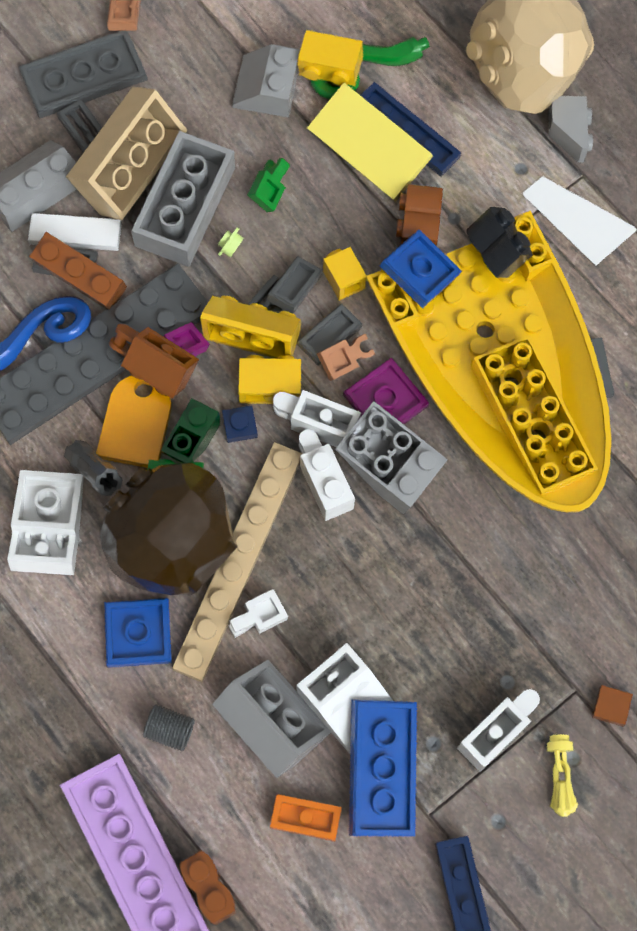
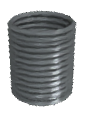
(168, 727)

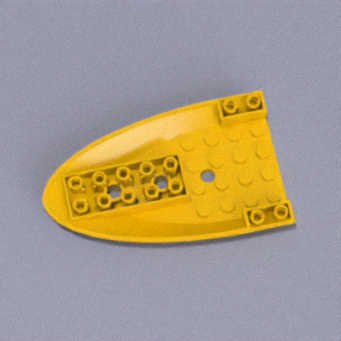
(537, 342)

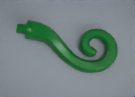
(395, 55)

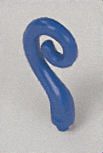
(52, 313)

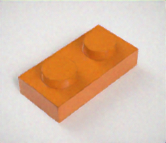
(305, 817)

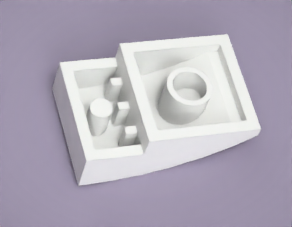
(46, 522)

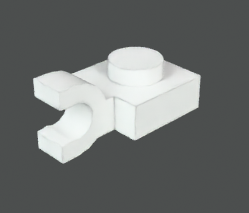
(262, 613)

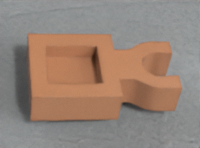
(342, 358)

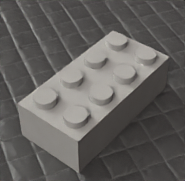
(183, 198)

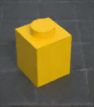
(344, 273)

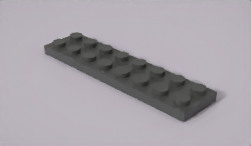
(79, 366)

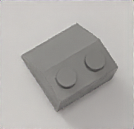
(267, 80)

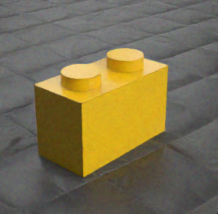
(330, 58)
(265, 377)

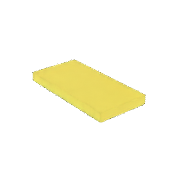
(370, 141)

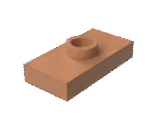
(123, 15)

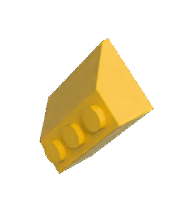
(250, 327)

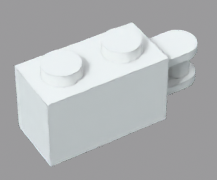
(325, 417)
(324, 476)
(499, 729)

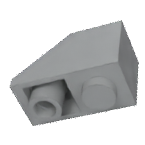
(569, 125)

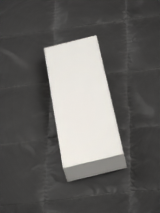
(76, 231)

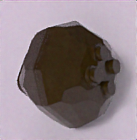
(168, 529)

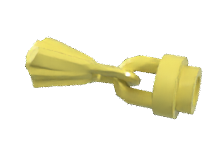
(563, 797)

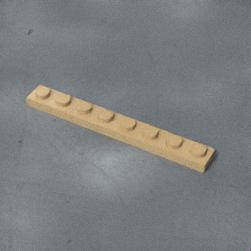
(234, 573)

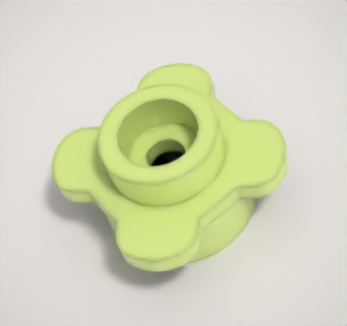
(230, 242)

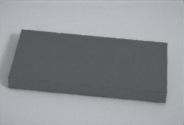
(83, 73)

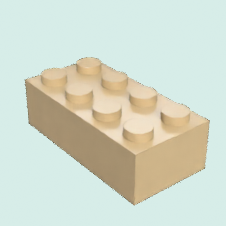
(126, 153)

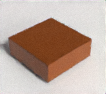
(612, 705)

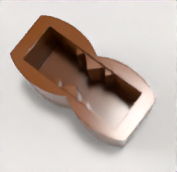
(421, 212)
(204, 880)

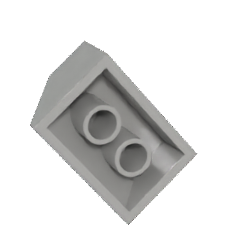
(34, 184)
(271, 718)

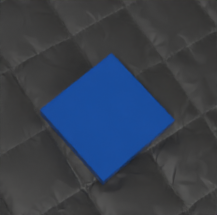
(420, 268)
(137, 632)

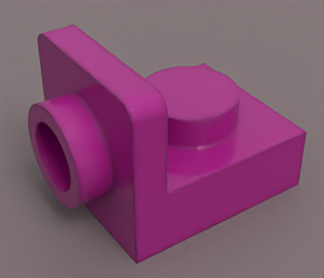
(188, 339)

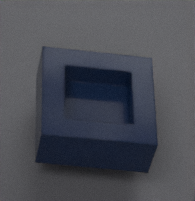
(239, 424)

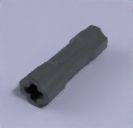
(97, 471)

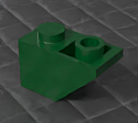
(192, 432)

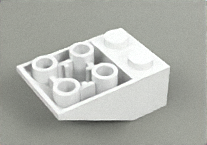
(333, 687)

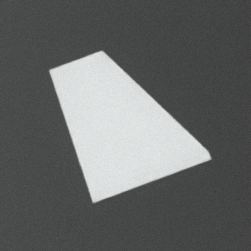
(583, 223)

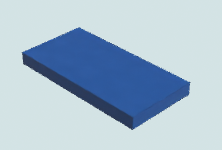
(383, 768)

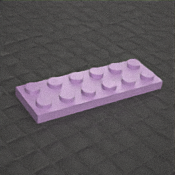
(131, 850)

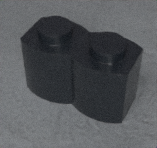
(499, 242)

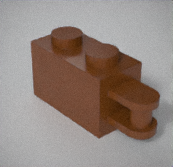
(154, 359)

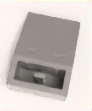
(390, 457)

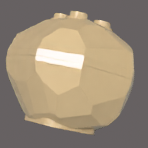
(529, 50)

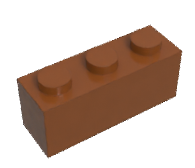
(78, 271)

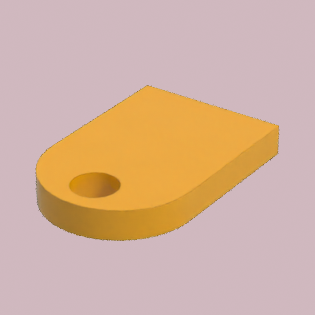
(134, 425)

